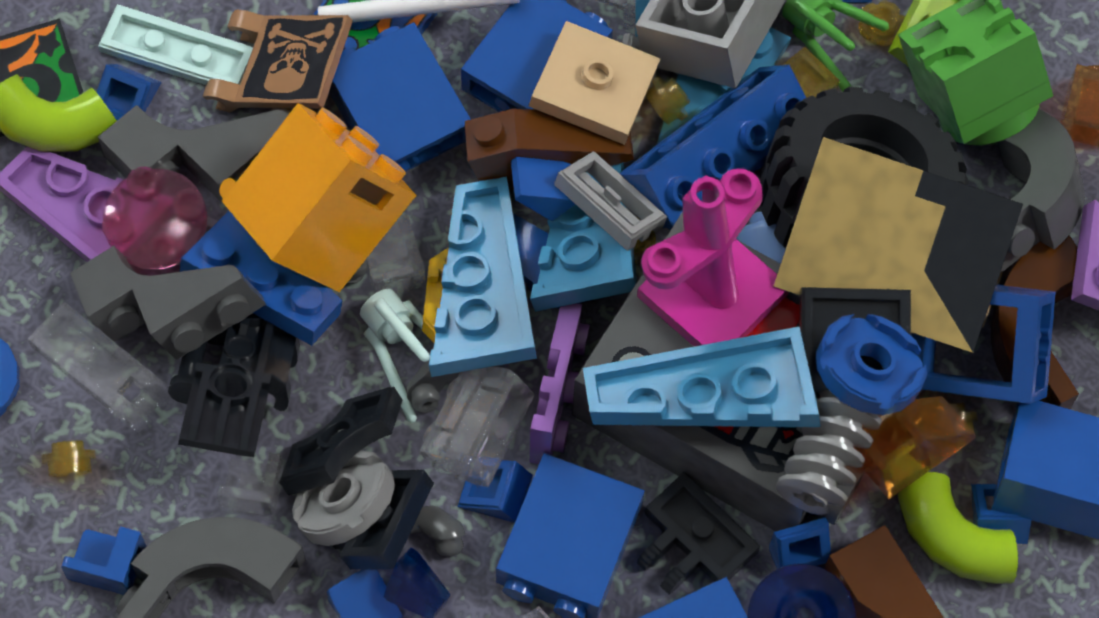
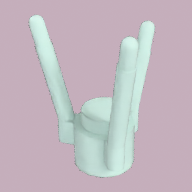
(392, 322)

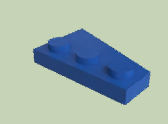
(291, 299)

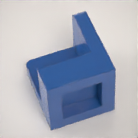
(105, 560)

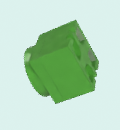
(977, 70)

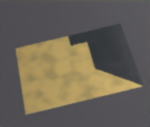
(901, 229)

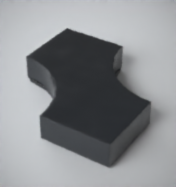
(323, 455)

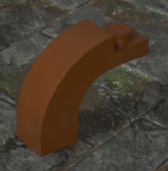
(1041, 270)

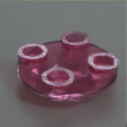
(154, 217)

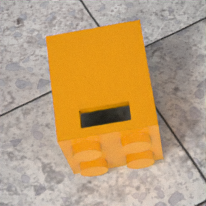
(318, 196)

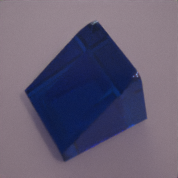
(416, 586)

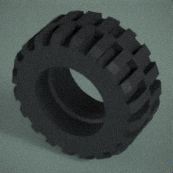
(857, 120)

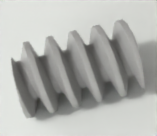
(824, 454)

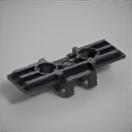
(231, 398)

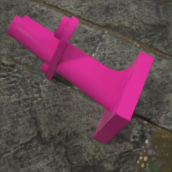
(704, 276)

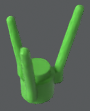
(817, 18)

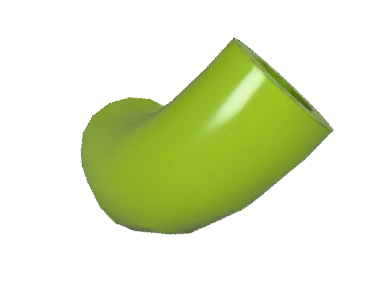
(48, 124)
(952, 539)

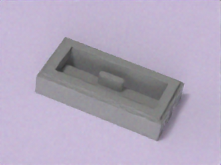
(605, 205)

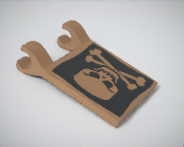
(288, 64)

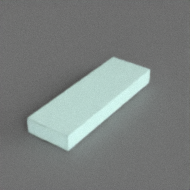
(173, 47)

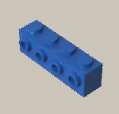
(720, 138)

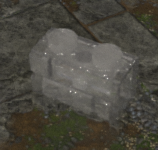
(476, 424)

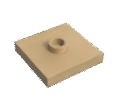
(594, 82)

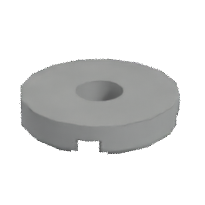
(335, 521)

